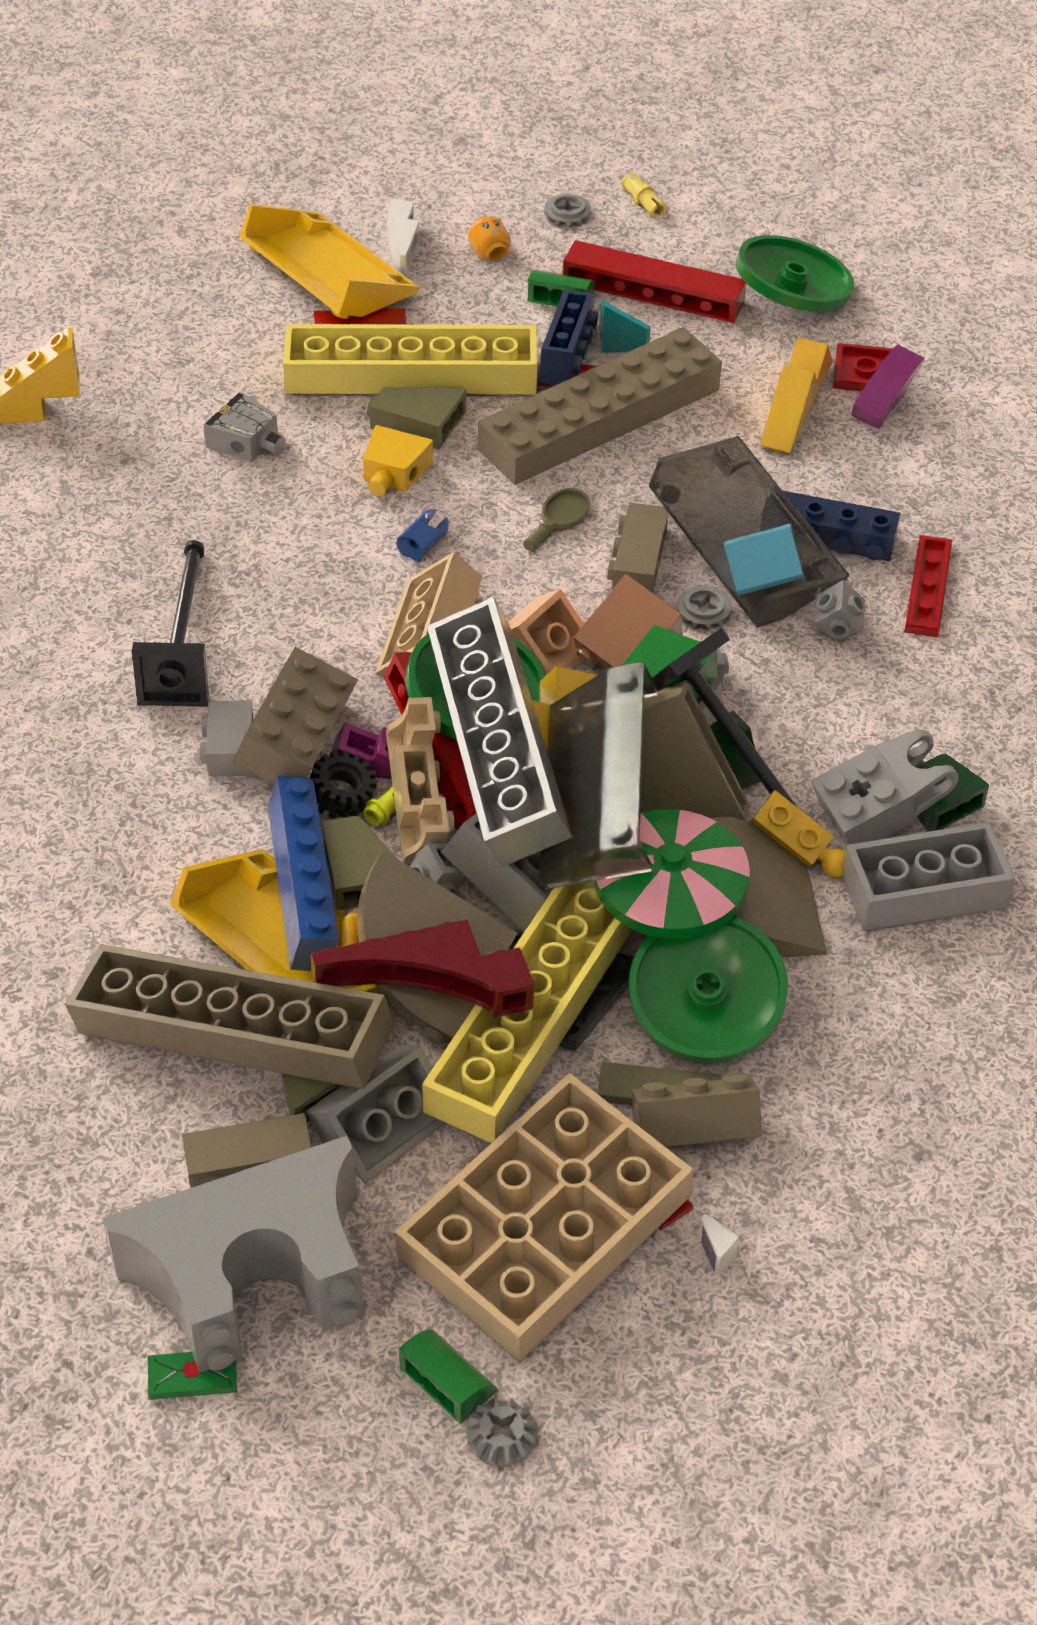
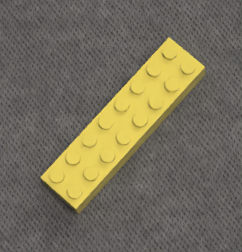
(383, 355)
(499, 1059)

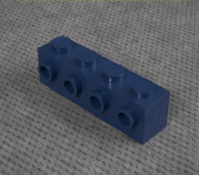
(568, 337)
(850, 526)

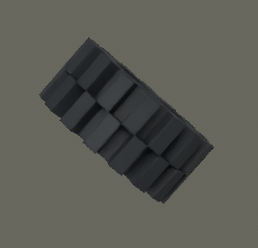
(348, 770)

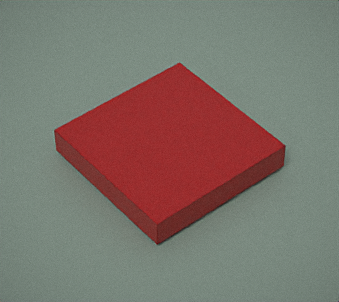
(856, 365)

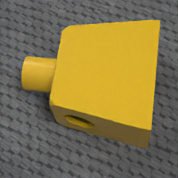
(395, 460)

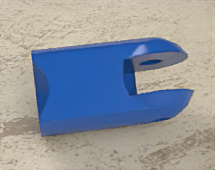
(420, 536)

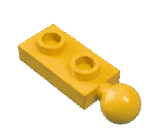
(798, 834)

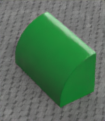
(548, 287)
(445, 1374)

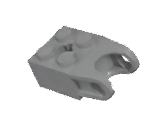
(882, 788)

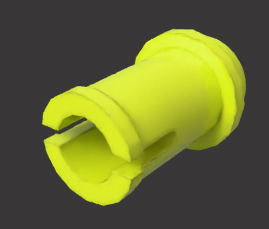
(380, 809)

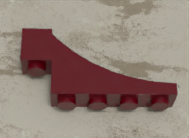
(435, 960)

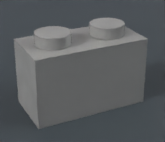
(224, 731)

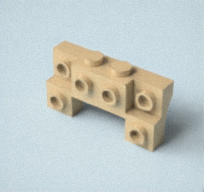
(415, 775)

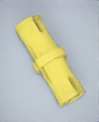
(643, 195)

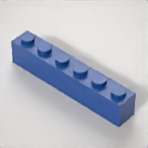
(301, 870)

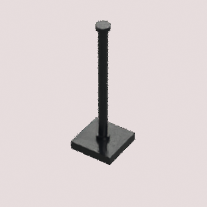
(688, 668)
(174, 670)

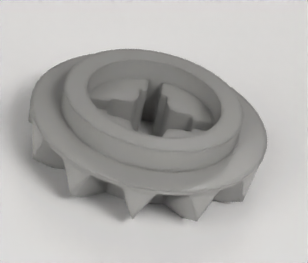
(578, 207)
(695, 597)
(501, 1449)

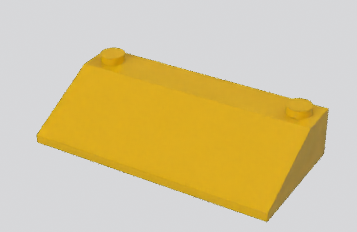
(325, 260)
(241, 911)

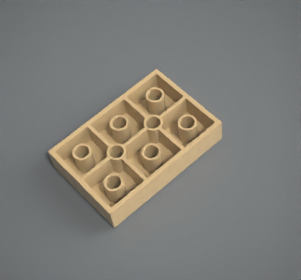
(544, 1215)

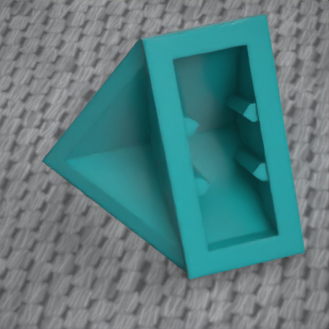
(620, 330)

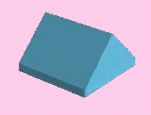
(763, 559)

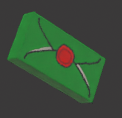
(179, 1376)

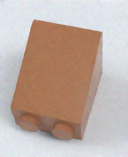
(622, 624)

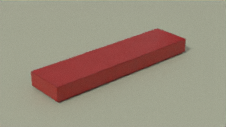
(928, 586)

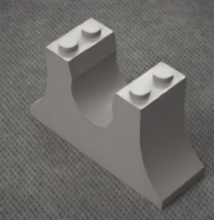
(242, 1229)

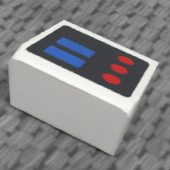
(718, 1243)

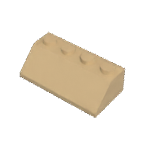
(427, 598)

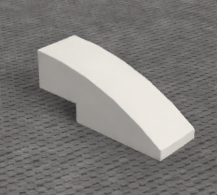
(402, 234)

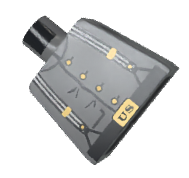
(243, 429)

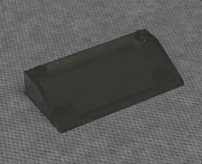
(728, 494)
(598, 772)

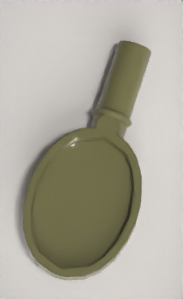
(560, 511)

